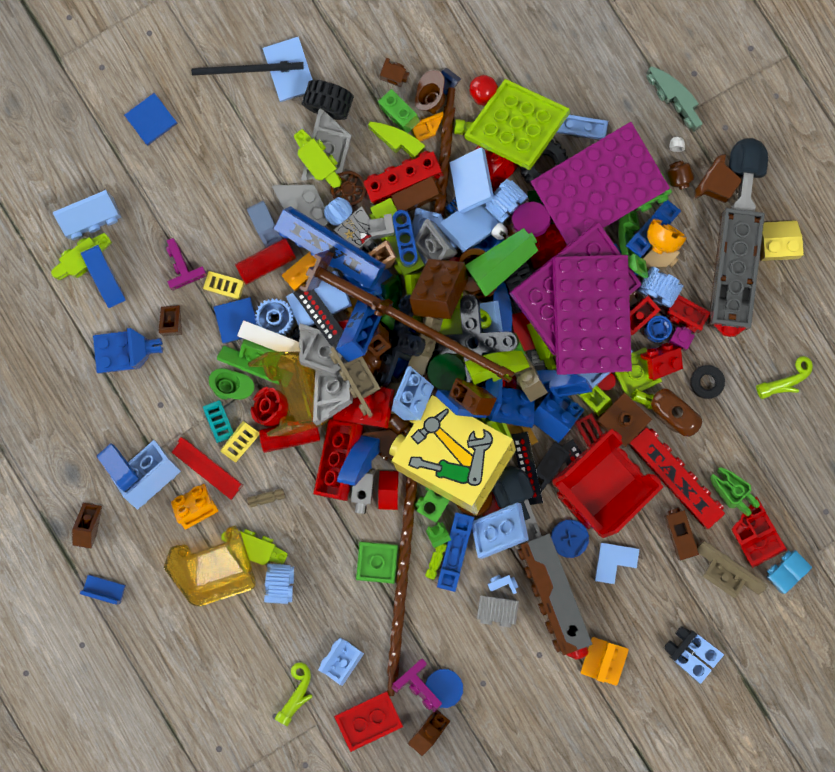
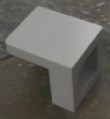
(382, 227)

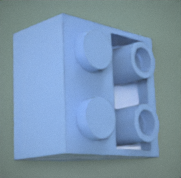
(412, 396)

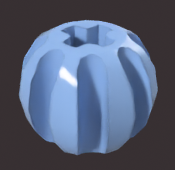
(338, 211)

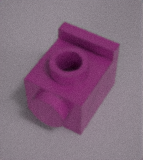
(681, 337)

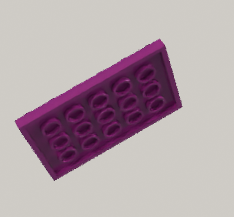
(600, 183)
(536, 293)
(592, 314)

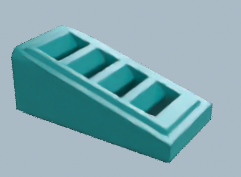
(214, 405)

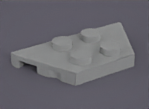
(334, 138)
(304, 199)
(316, 350)
(330, 396)

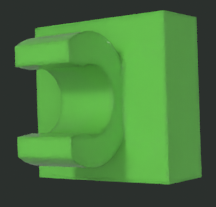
(438, 534)

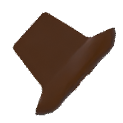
(718, 182)
(664, 402)

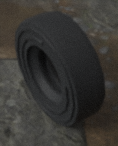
(707, 370)

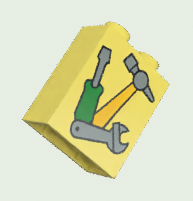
(453, 455)

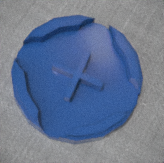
(570, 538)
(445, 686)

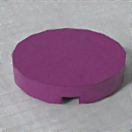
(531, 217)

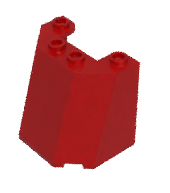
(605, 486)

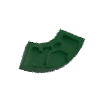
(392, 290)

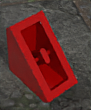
(388, 490)

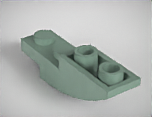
(672, 90)

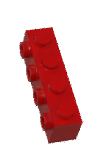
(398, 178)

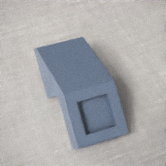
(264, 223)

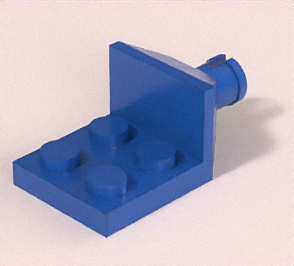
(123, 350)
(510, 406)

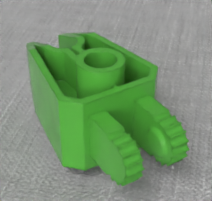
(733, 490)

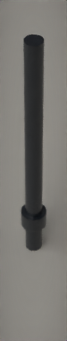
(283, 66)

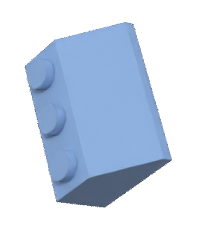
(87, 215)
(154, 472)

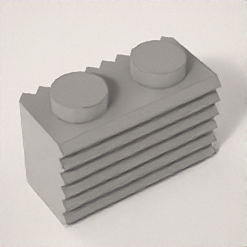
(497, 610)

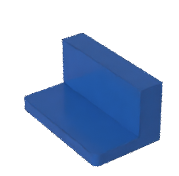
(103, 590)

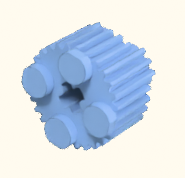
(506, 200)
(661, 287)
(275, 307)
(278, 583)

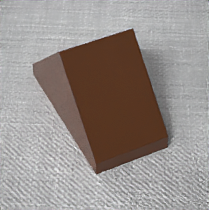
(170, 321)

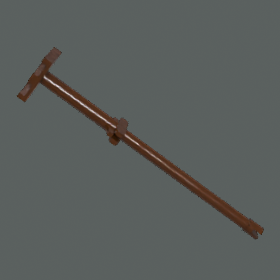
(320, 273)

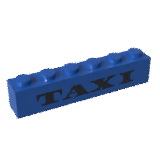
(316, 239)

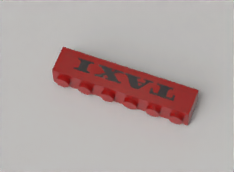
(676, 478)

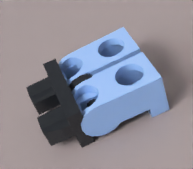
(687, 651)

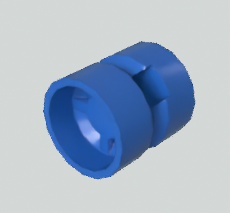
(658, 329)

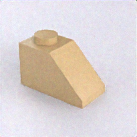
(661, 261)

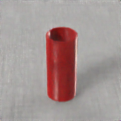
(266, 261)
(275, 443)

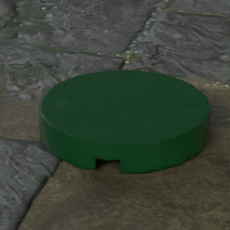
(444, 370)

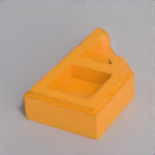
(428, 127)

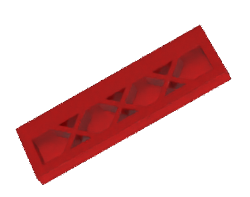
(207, 468)

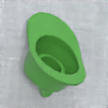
(230, 384)

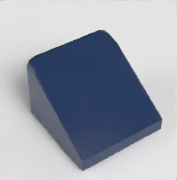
(451, 80)

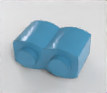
(788, 572)

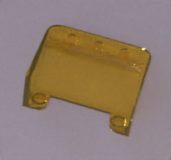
(213, 571)

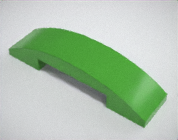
(627, 226)

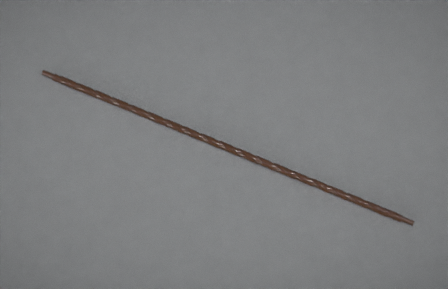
(411, 485)

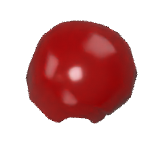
(482, 89)

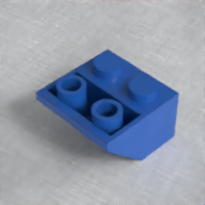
(557, 415)

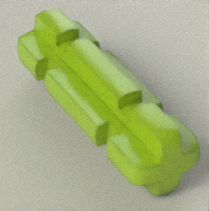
(435, 561)

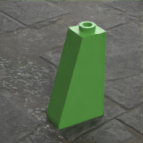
(502, 260)

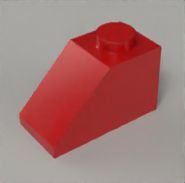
(642, 313)

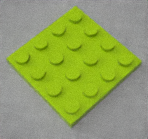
(517, 124)

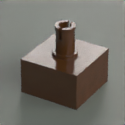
(624, 418)

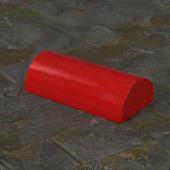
(338, 442)

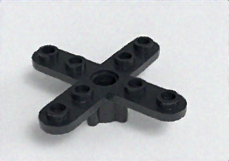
(473, 329)
(403, 346)

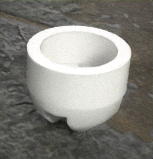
(677, 144)
(498, 231)

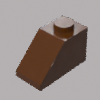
(86, 525)

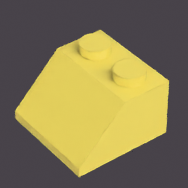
(781, 241)

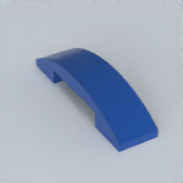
(666, 213)
(455, 552)

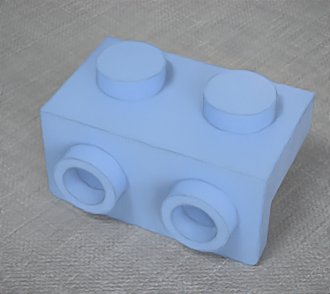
(340, 661)

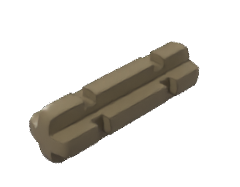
(266, 498)

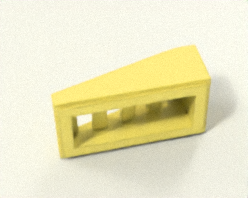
(238, 290)
(239, 432)

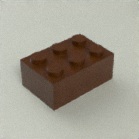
(439, 288)

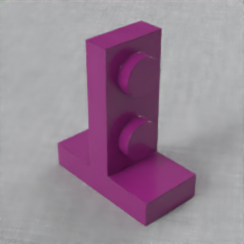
(181, 268)
(417, 687)

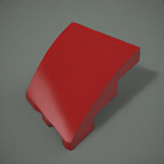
(757, 536)

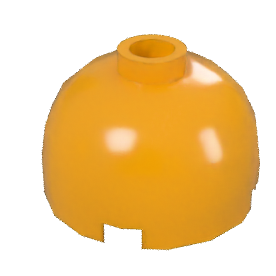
(664, 237)

